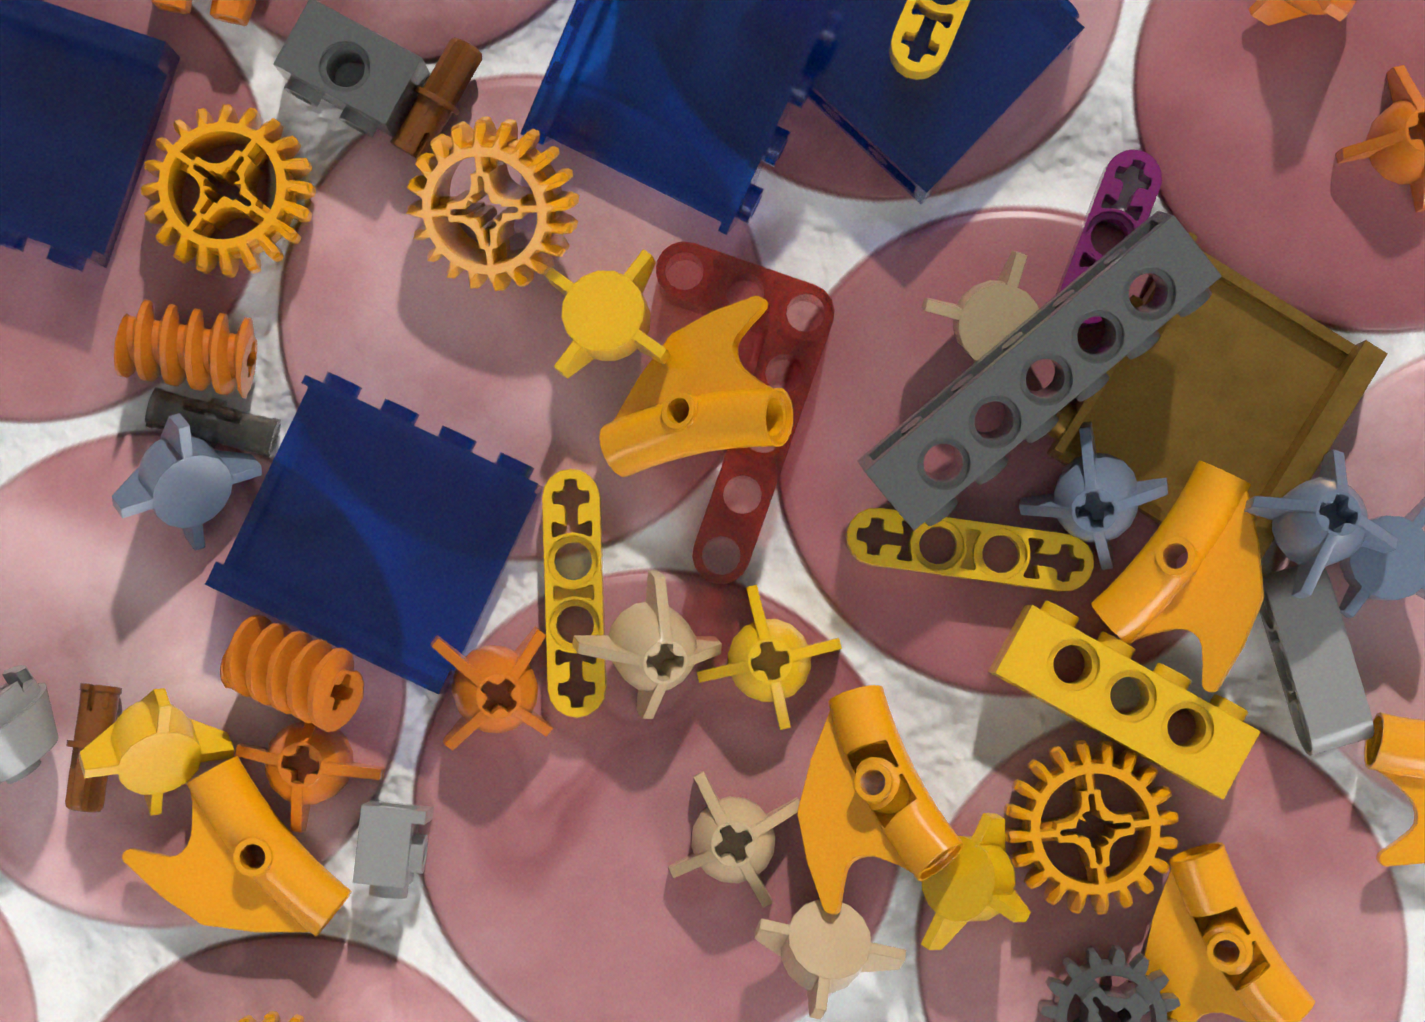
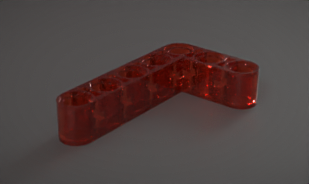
(781, 343)

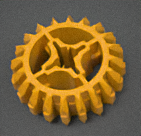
(239, 170)
(492, 252)
(1095, 853)

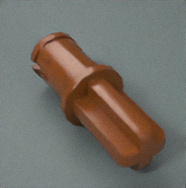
(438, 98)
(95, 714)

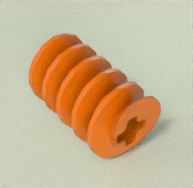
(186, 350)
(292, 673)

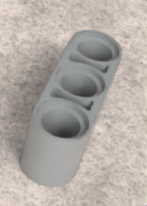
(1315, 663)

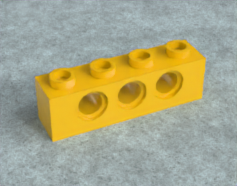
(1205, 761)

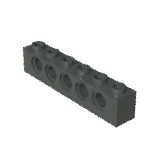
(1181, 284)

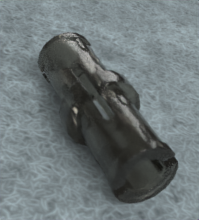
(215, 422)

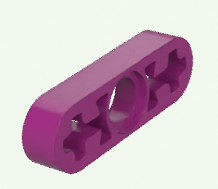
(1109, 189)

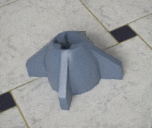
(183, 480)
(1095, 497)
(1321, 523)
(1390, 574)

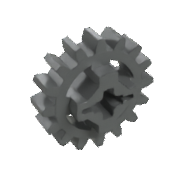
(1127, 1000)

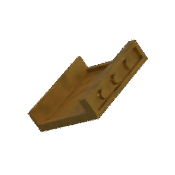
(1230, 387)

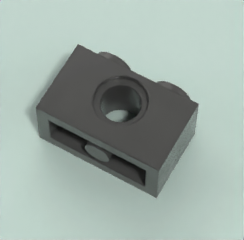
(325, 42)

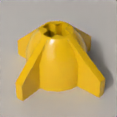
(606, 316)
(769, 659)
(154, 748)
(973, 885)

